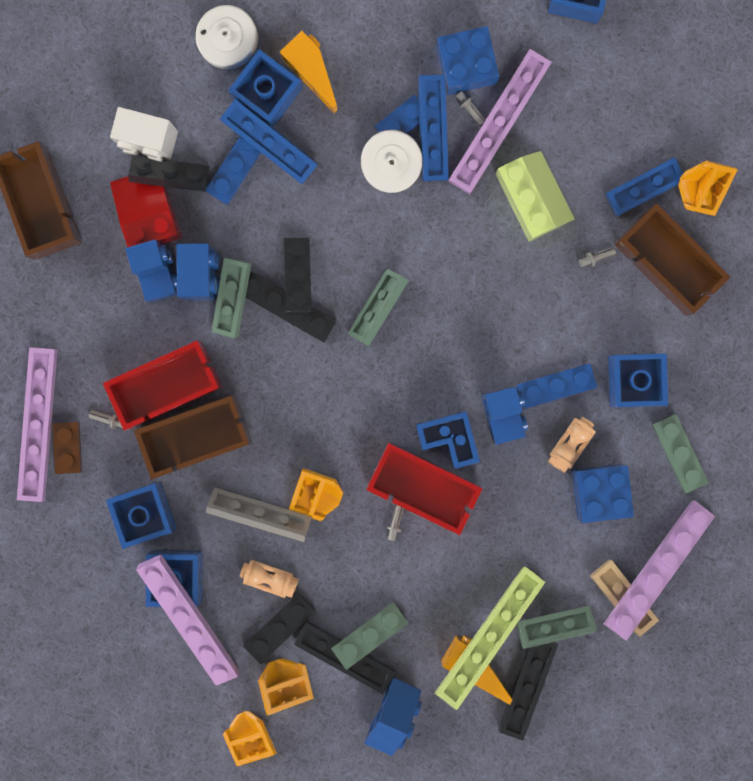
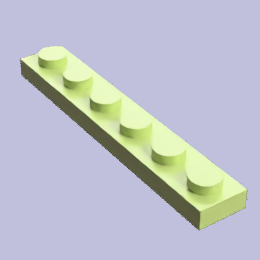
(489, 638)

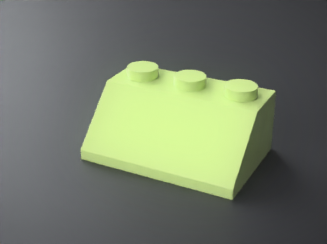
(534, 195)

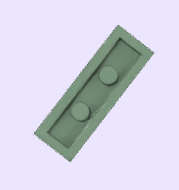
(231, 297)
(378, 307)
(680, 453)
(556, 627)
(369, 636)

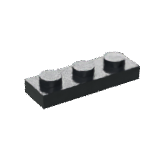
(169, 173)
(297, 276)
(279, 628)

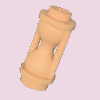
(564, 455)
(281, 583)

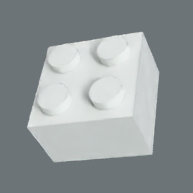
(143, 134)

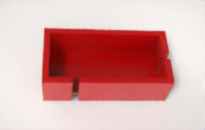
(162, 385)
(424, 488)

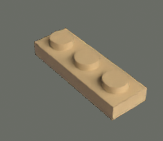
(614, 586)

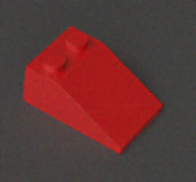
(144, 212)

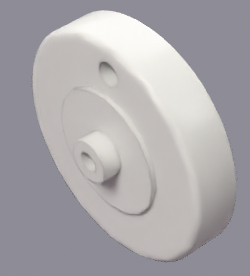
(226, 37)
(391, 161)

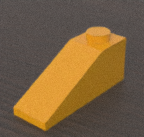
(305, 59)
(488, 680)

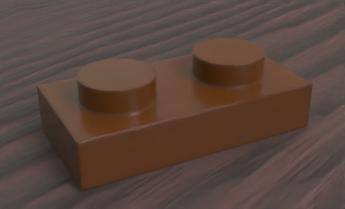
(67, 447)

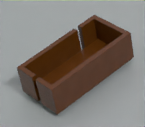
(37, 202)
(672, 260)
(192, 437)

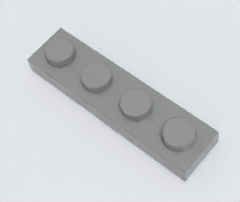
(258, 514)

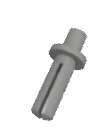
(471, 108)
(591, 258)
(113, 420)
(394, 527)

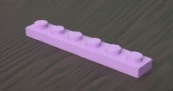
(499, 121)
(37, 424)
(659, 570)
(187, 619)

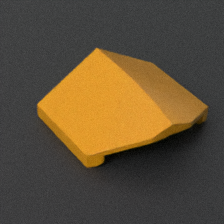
(706, 186)
(316, 495)
(284, 685)
(248, 739)

